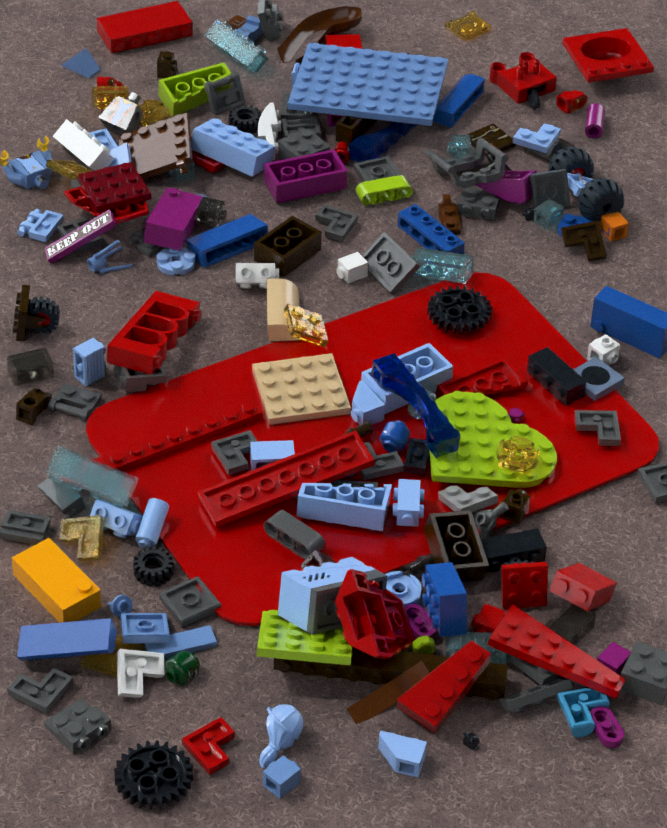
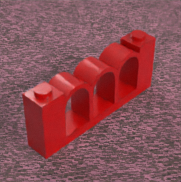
(153, 332)

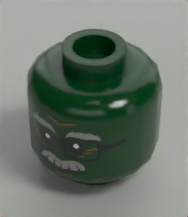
(182, 667)

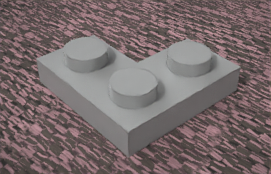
(459, 500)

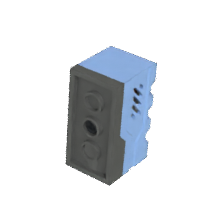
(310, 594)

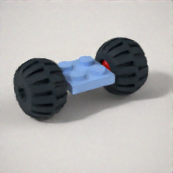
(594, 196)

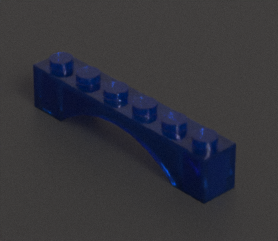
(373, 145)
(394, 377)

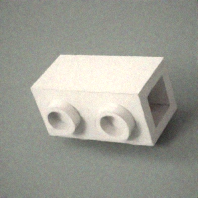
(255, 274)

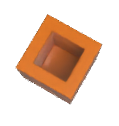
(614, 226)

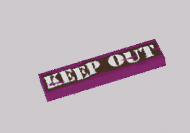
(80, 236)

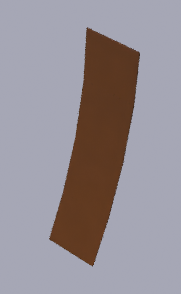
(387, 694)

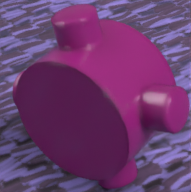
(515, 415)

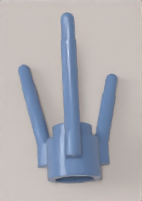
(98, 261)

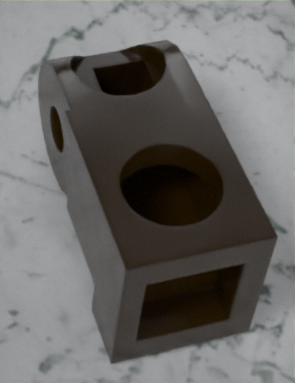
(32, 405)

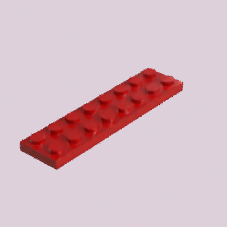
(284, 478)

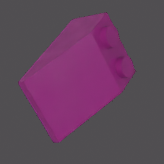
(512, 187)

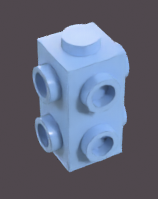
(408, 502)
(118, 519)

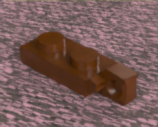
(449, 215)

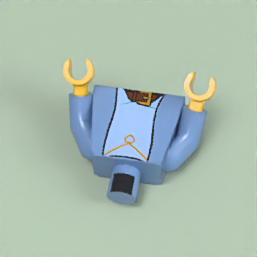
(29, 169)

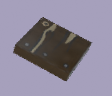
(493, 135)

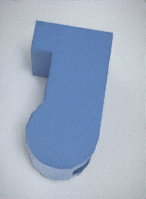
(252, 28)

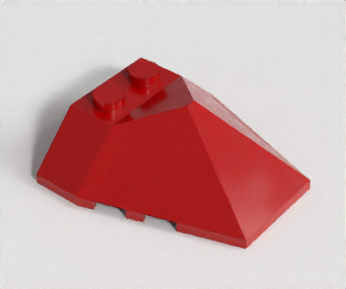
(121, 214)
(372, 617)

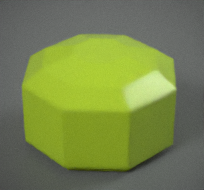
(424, 645)

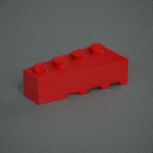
(441, 691)

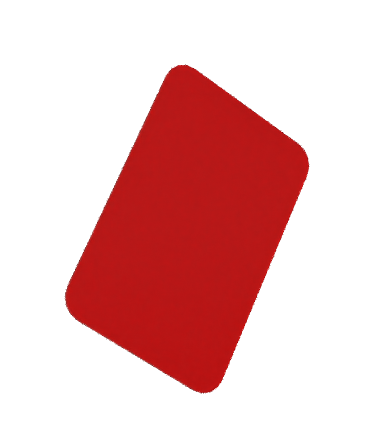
(240, 558)

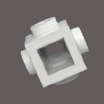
(605, 349)

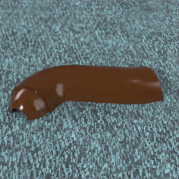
(333, 20)

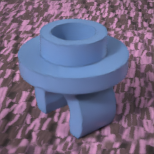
(120, 605)

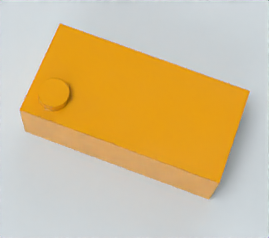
(56, 582)

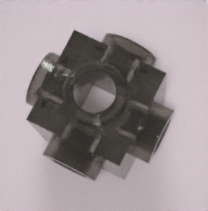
(211, 212)

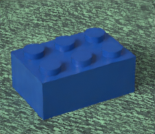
(445, 599)

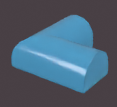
(577, 707)

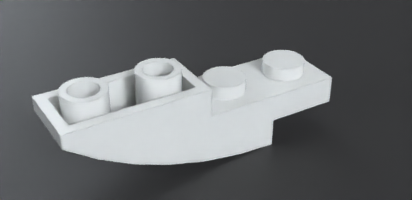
(269, 126)

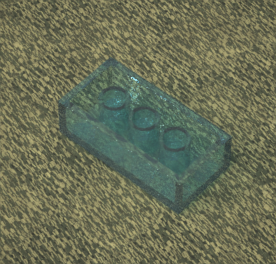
(92, 476)

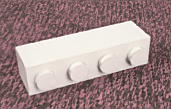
(83, 147)

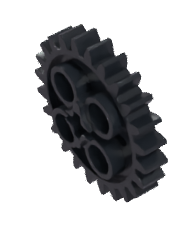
(459, 310)
(153, 775)

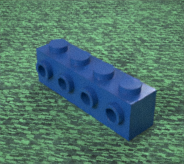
(428, 231)

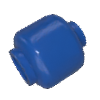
(395, 436)

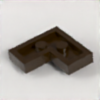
(586, 234)

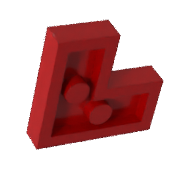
(205, 744)

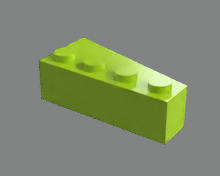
(187, 90)

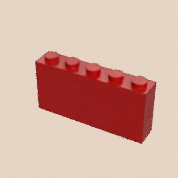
(144, 26)

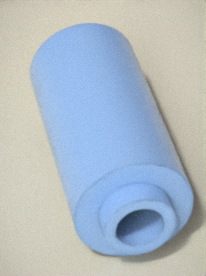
(152, 523)

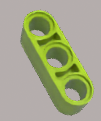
(383, 190)

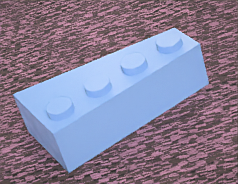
(345, 504)

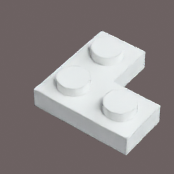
(133, 666)

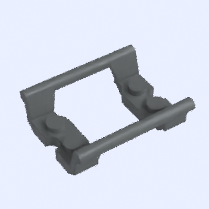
(467, 162)

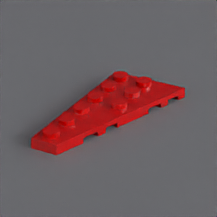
(537, 644)

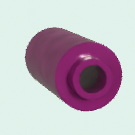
(595, 121)

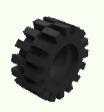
(245, 118)
(153, 557)

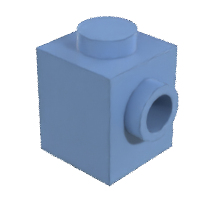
(281, 776)

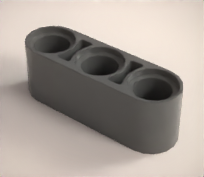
(294, 534)

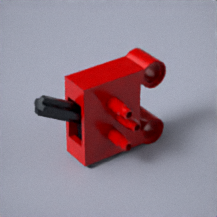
(524, 81)

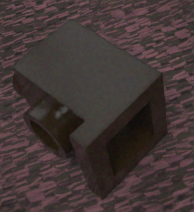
(166, 65)
(517, 501)

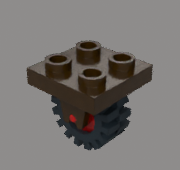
(34, 314)

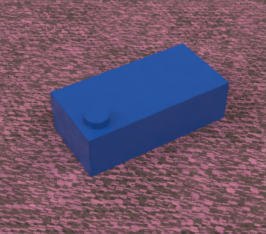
(630, 321)

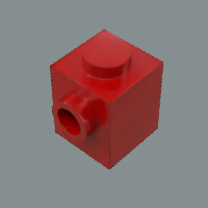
(487, 619)

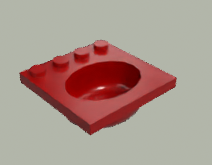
(607, 55)

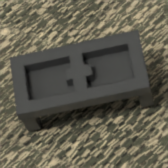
(63, 496)

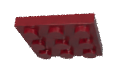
(114, 187)

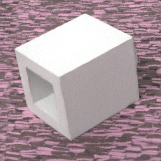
(352, 267)

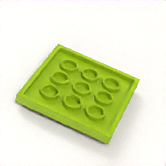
(287, 641)

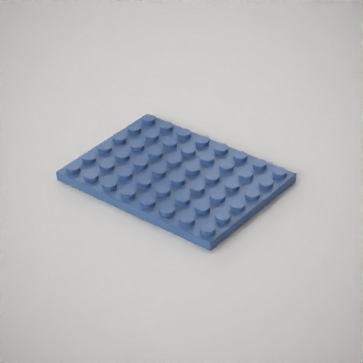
(368, 84)

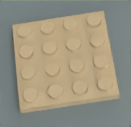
(301, 389)

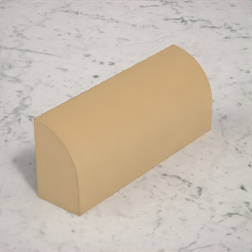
(279, 294)

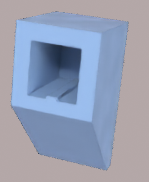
(403, 753)

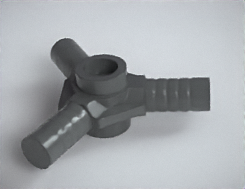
(487, 519)

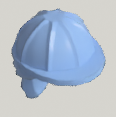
(283, 727)

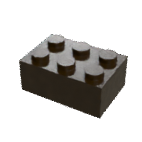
(288, 245)
(456, 540)

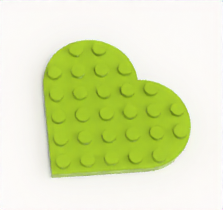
(481, 428)

